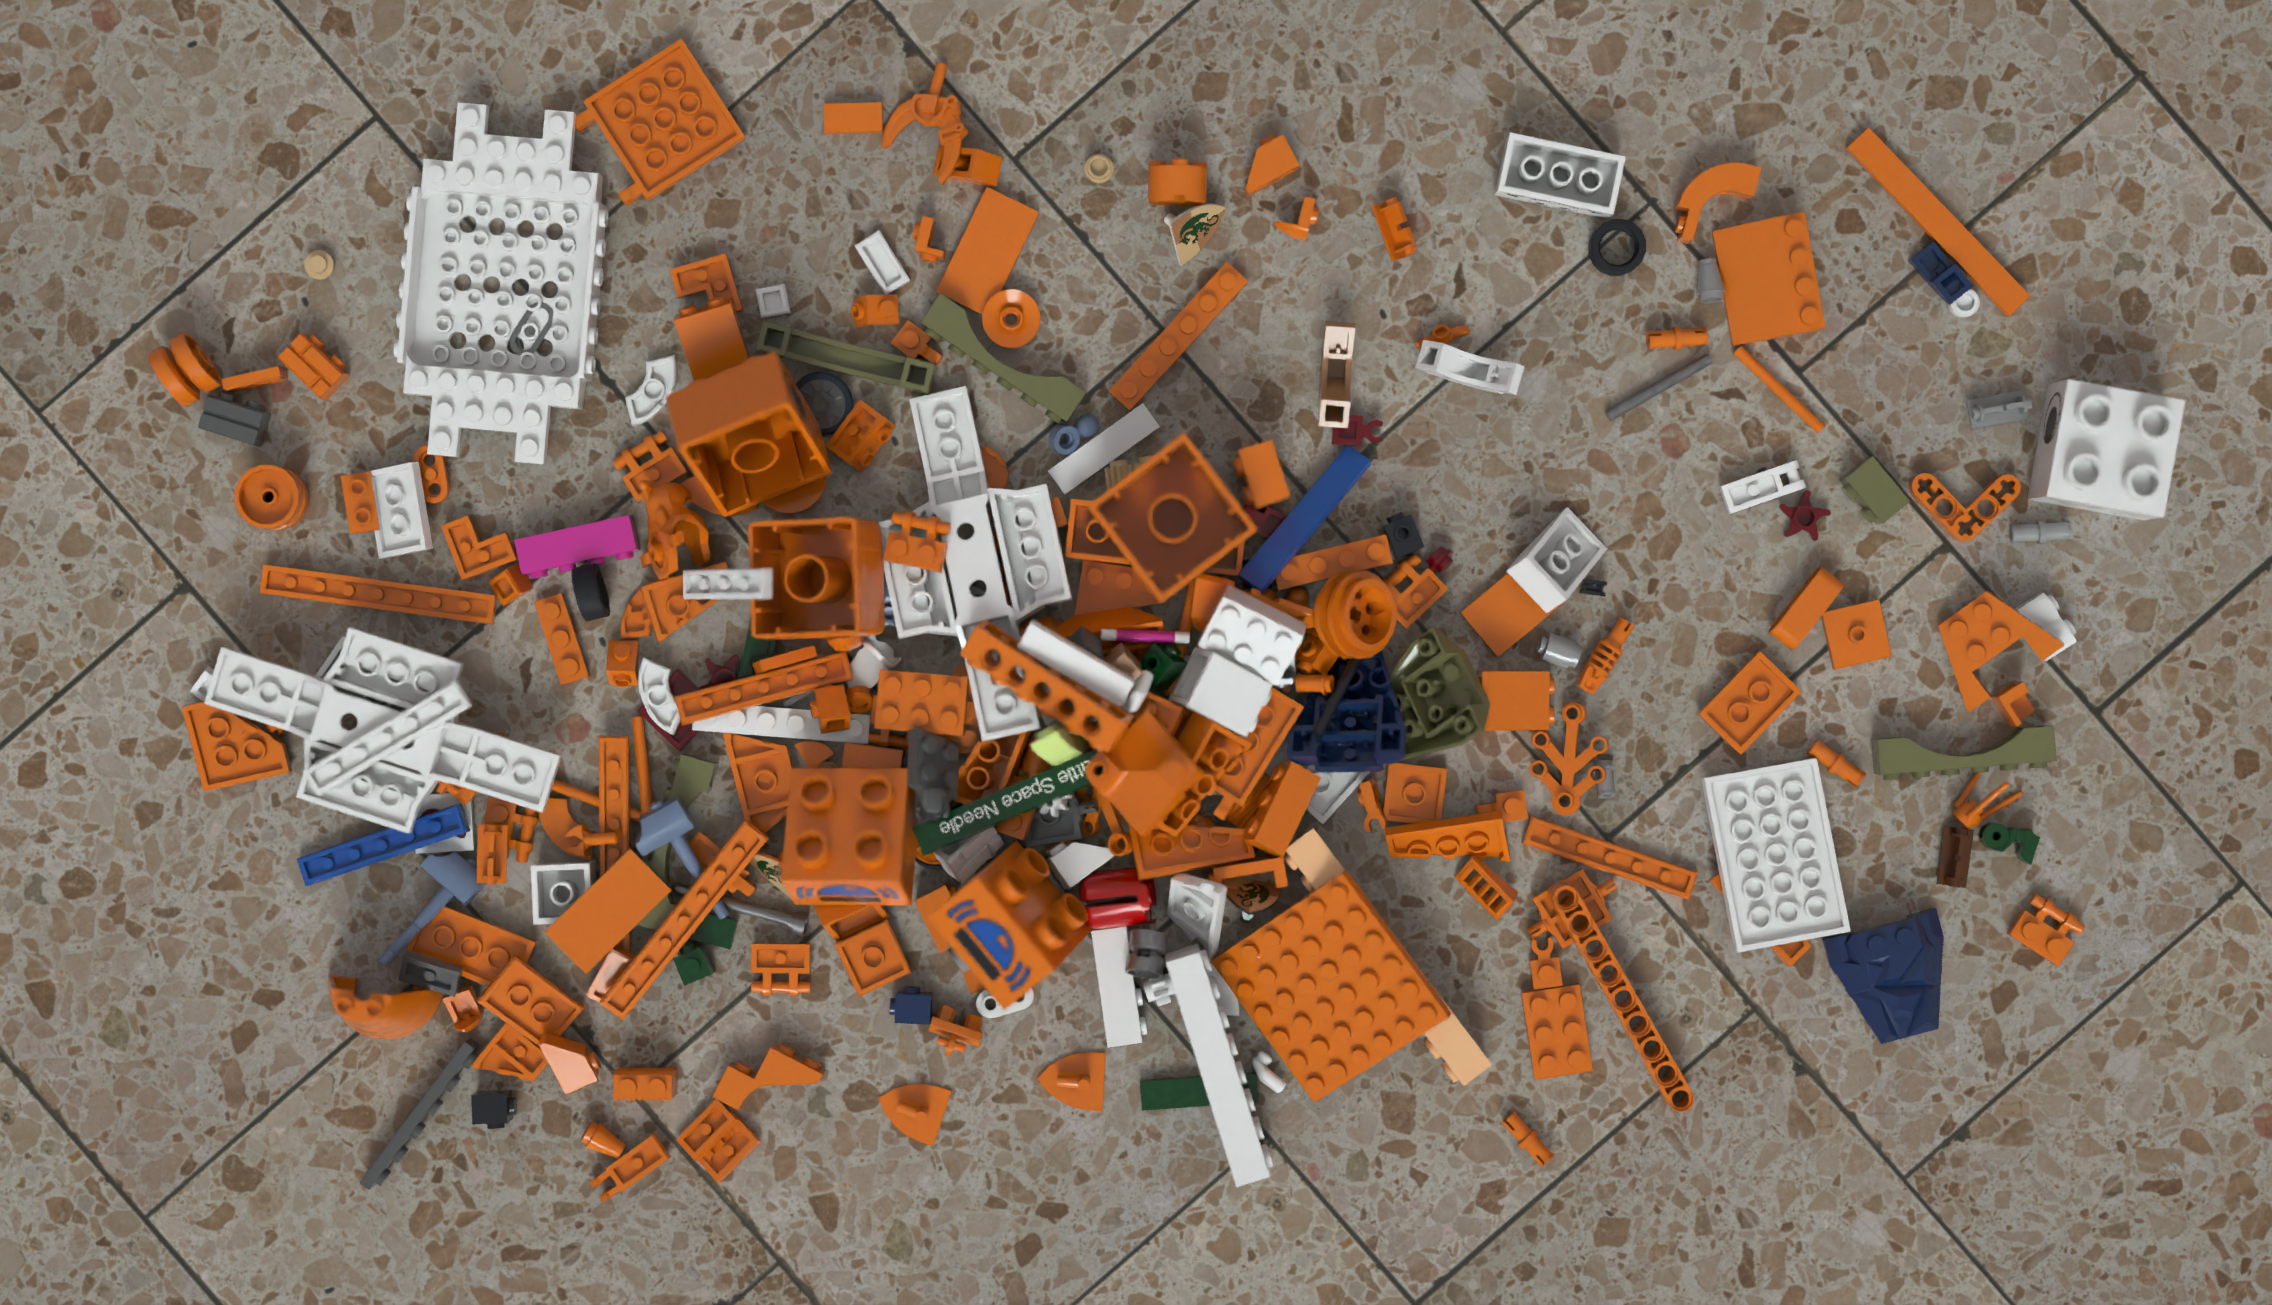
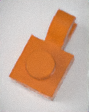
(915, 342)
(1370, 798)
(1510, 803)

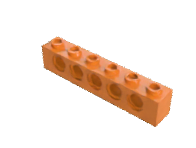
(1112, 718)

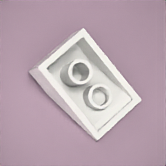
(1557, 560)

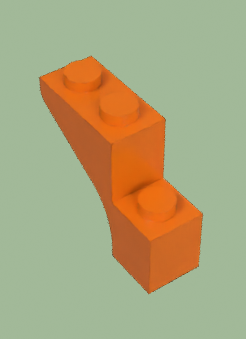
(778, 1068)

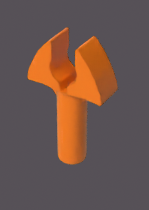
(589, 839)

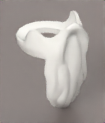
(869, 660)

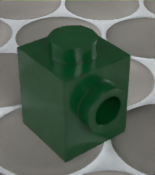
(1164, 664)
(693, 963)

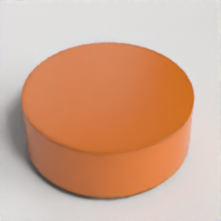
(859, 699)

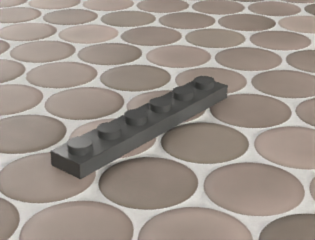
(414, 1124)

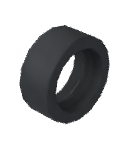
(1617, 225)
(590, 592)

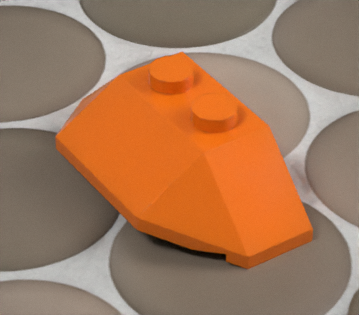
(1120, 618)

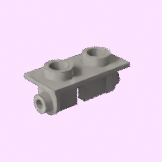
(1998, 409)

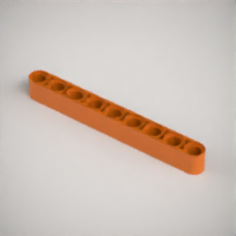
(1631, 1006)

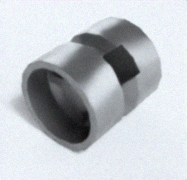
(1150, 944)

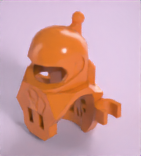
(671, 525)

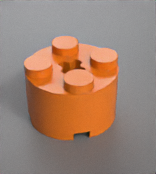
(1177, 183)

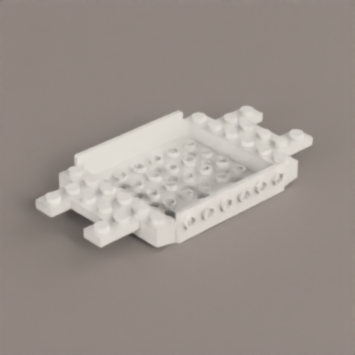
(516, 183)

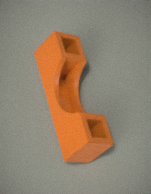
(1328, 562)

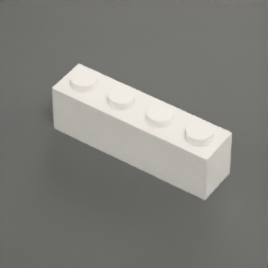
(1117, 988)

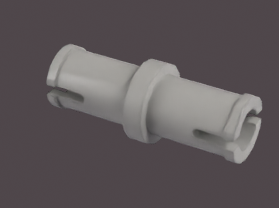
(2041, 532)

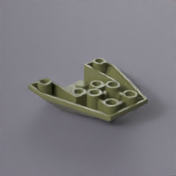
(1438, 695)

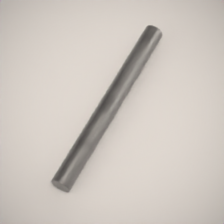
(1659, 387)

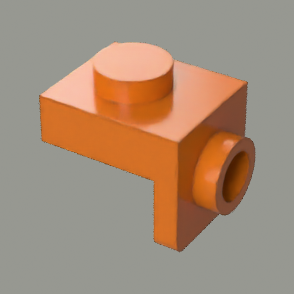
(923, 235)
(875, 310)
(622, 663)

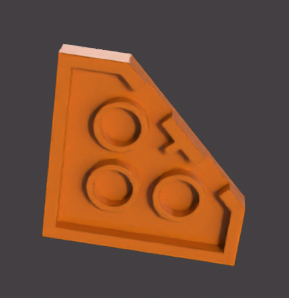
(232, 748)

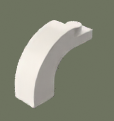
(1468, 368)

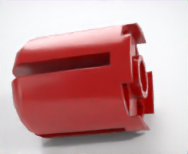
(1118, 912)

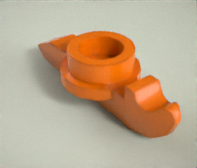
(1445, 335)

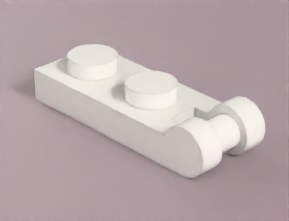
(1761, 487)

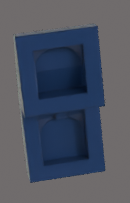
(1940, 274)

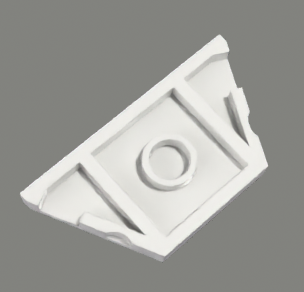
(1198, 909)

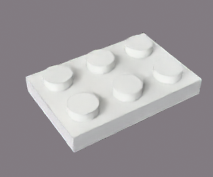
(400, 511)

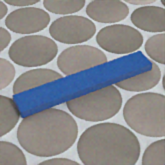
(1304, 519)
(382, 845)

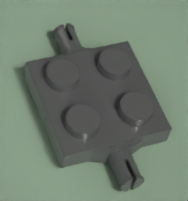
(1065, 827)

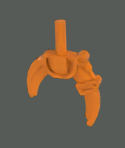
(932, 111)

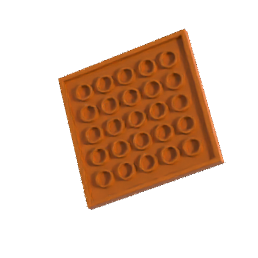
(1330, 986)

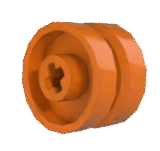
(185, 369)
(254, 497)

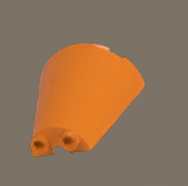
(382, 1014)

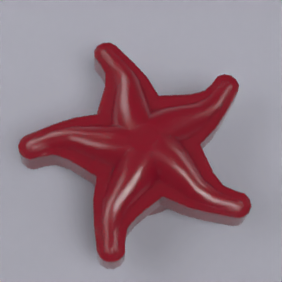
(1803, 516)
(719, 673)

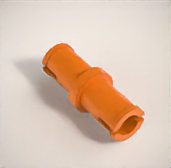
(1676, 338)
(1836, 763)
(1527, 1139)

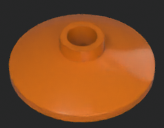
(1016, 303)

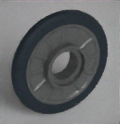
(837, 394)

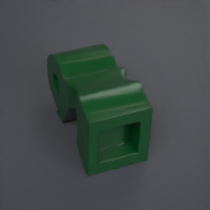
(1999, 838)

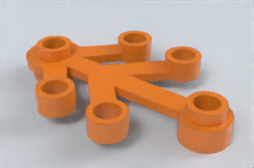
(1569, 763)
(1115, 841)

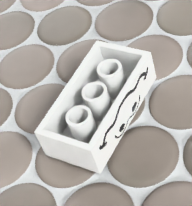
(1559, 175)

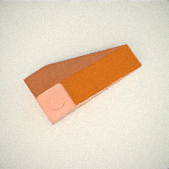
(1210, 589)

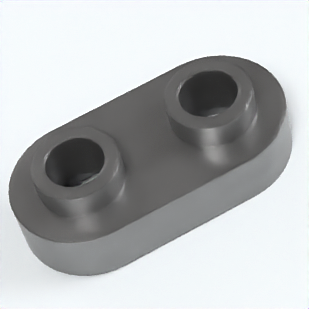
(515, 342)

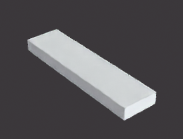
(1103, 449)
(727, 584)
(1076, 663)

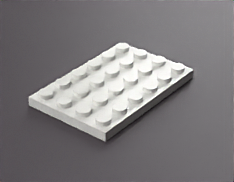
(1775, 855)

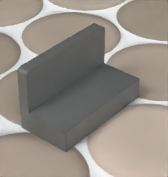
(431, 973)

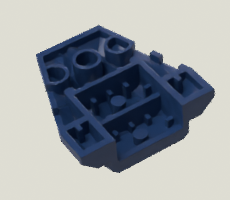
(1364, 729)
(1892, 973)

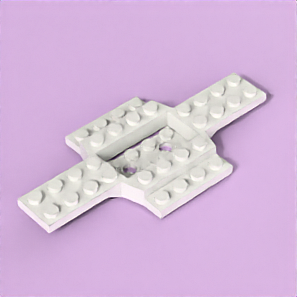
(1027, 543)
(399, 675)

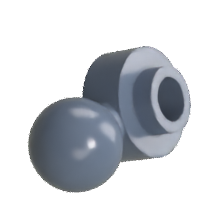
(1086, 426)

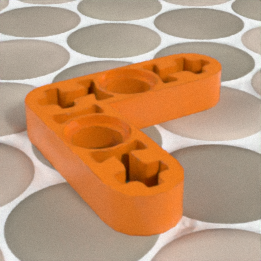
(1958, 512)

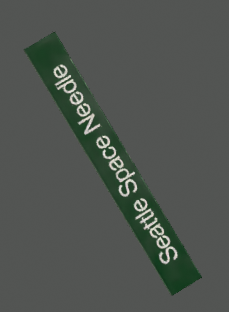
(1005, 804)

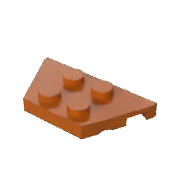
(761, 778)

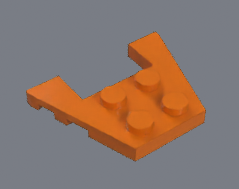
(1981, 633)

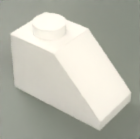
(1076, 861)

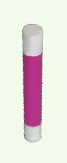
(1145, 636)

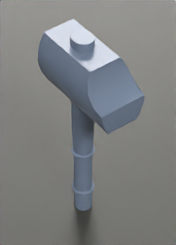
(668, 823)
(456, 879)

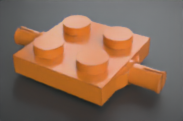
(1592, 897)

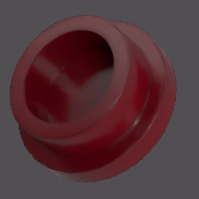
(1440, 559)

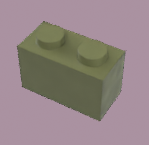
(1873, 491)

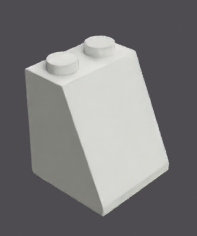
(1221, 691)

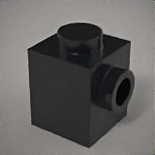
(1402, 535)
(493, 1108)

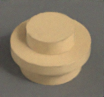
(1099, 168)
(319, 265)

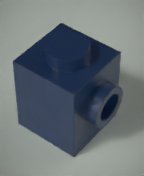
(912, 1006)

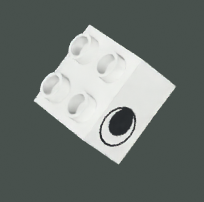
(2106, 449)

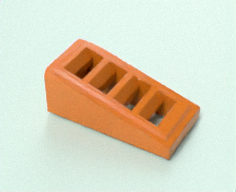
(1500, 887)

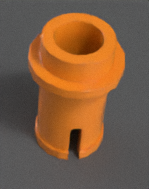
(1315, 683)

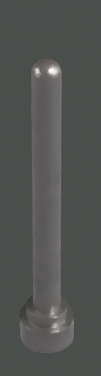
(795, 921)

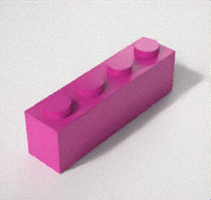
(577, 545)

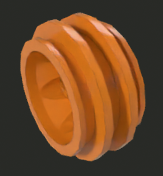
(1352, 624)

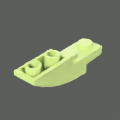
(1059, 745)

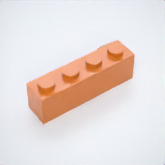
(1215, 753)
(991, 766)

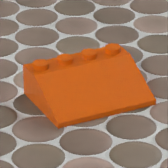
(1769, 279)

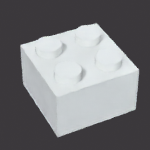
(558, 887)

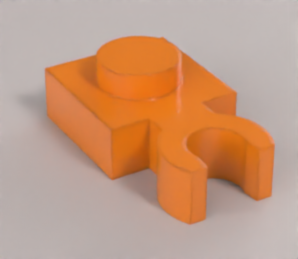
(1544, 970)

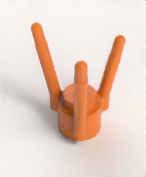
(1970, 813)

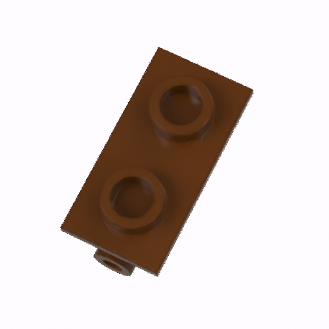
(1955, 856)

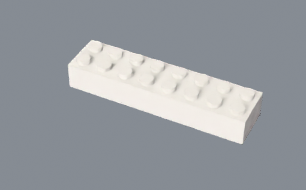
(1217, 1066)

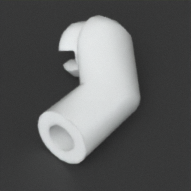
(1133, 702)
(1264, 1074)

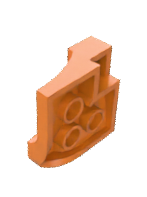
(1144, 773)

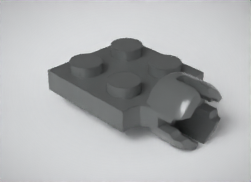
(932, 773)

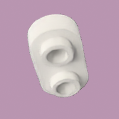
(998, 1010)

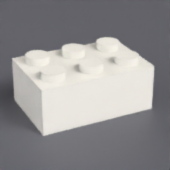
(1252, 634)

